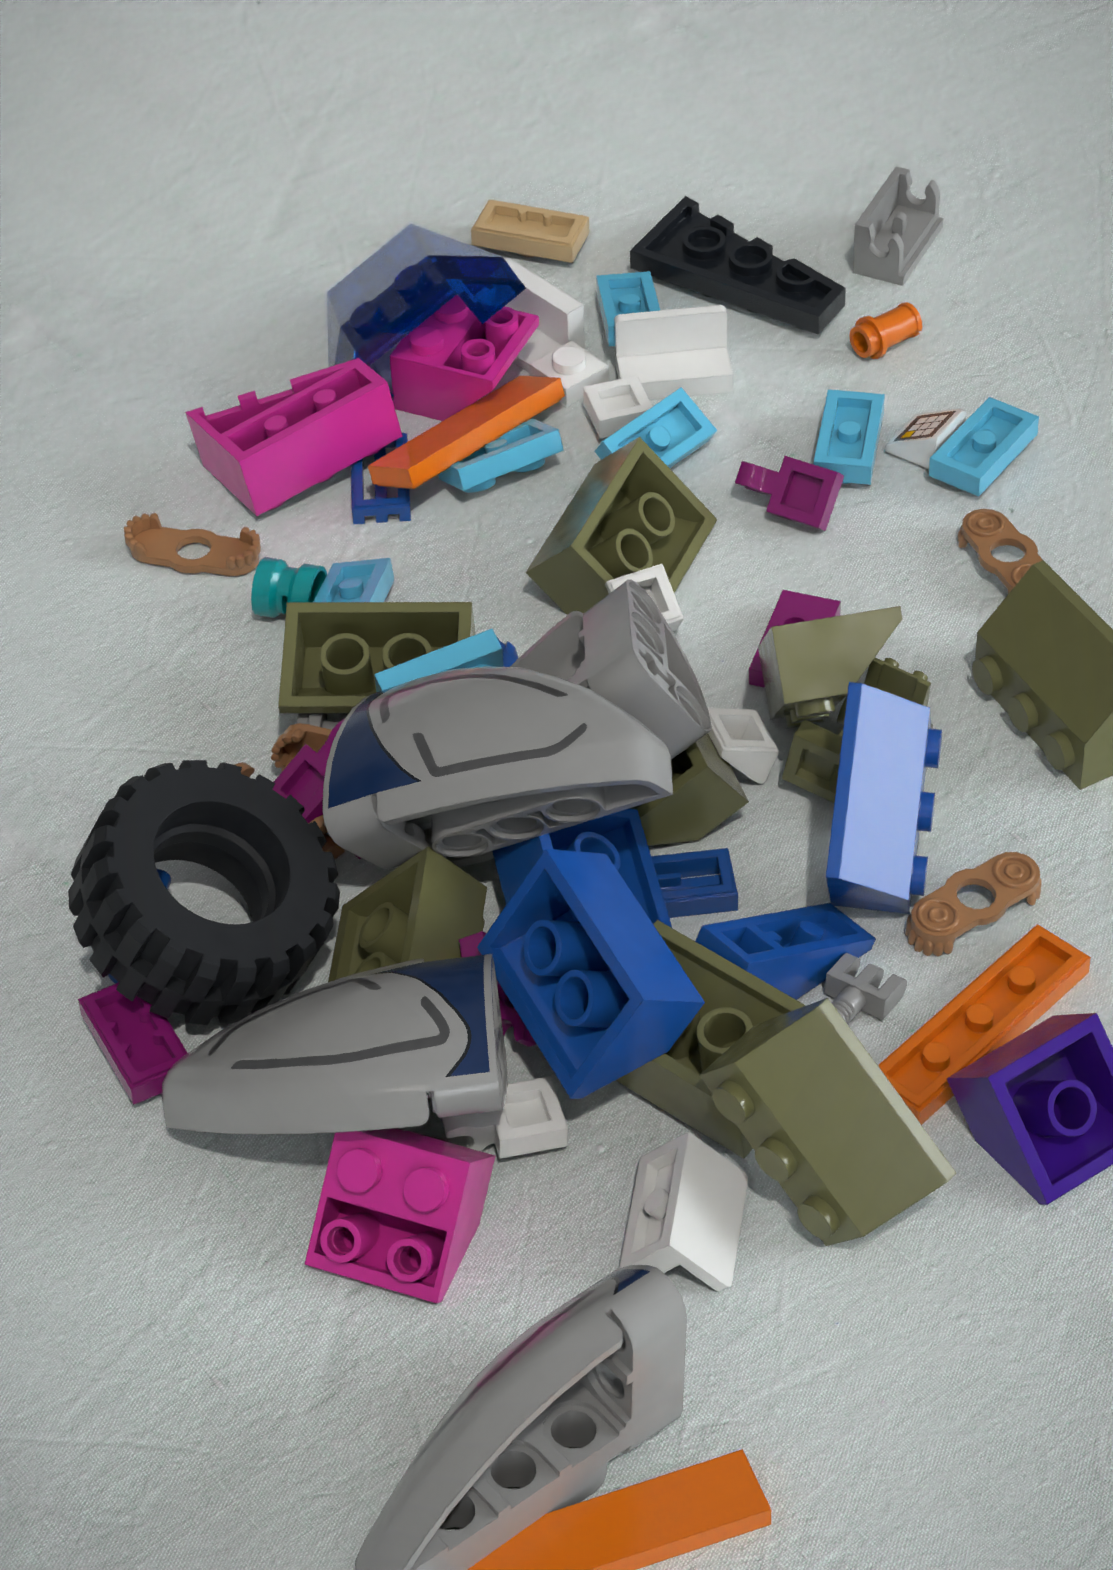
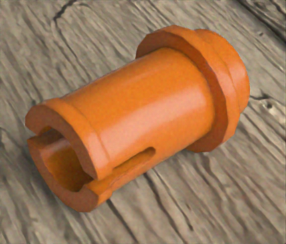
(876, 334)

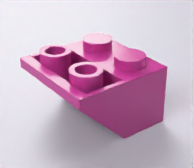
(456, 358)
(398, 1210)

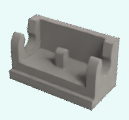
(896, 229)

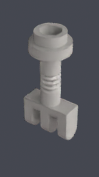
(862, 992)

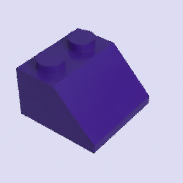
(1044, 1104)

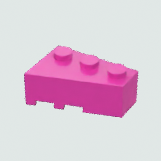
(298, 436)

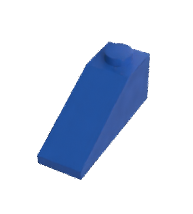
(788, 946)

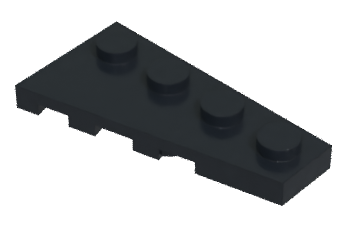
(745, 273)

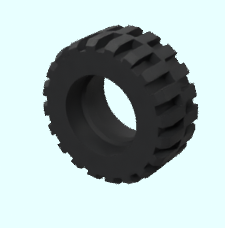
(160, 945)

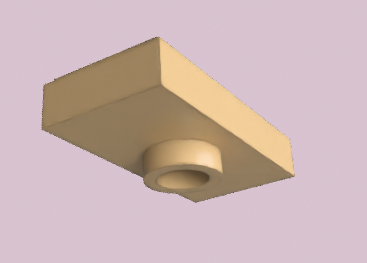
(530, 231)

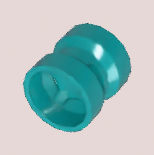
(279, 584)

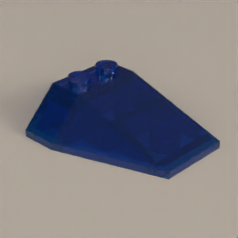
(406, 286)

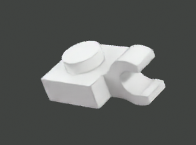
(528, 1123)

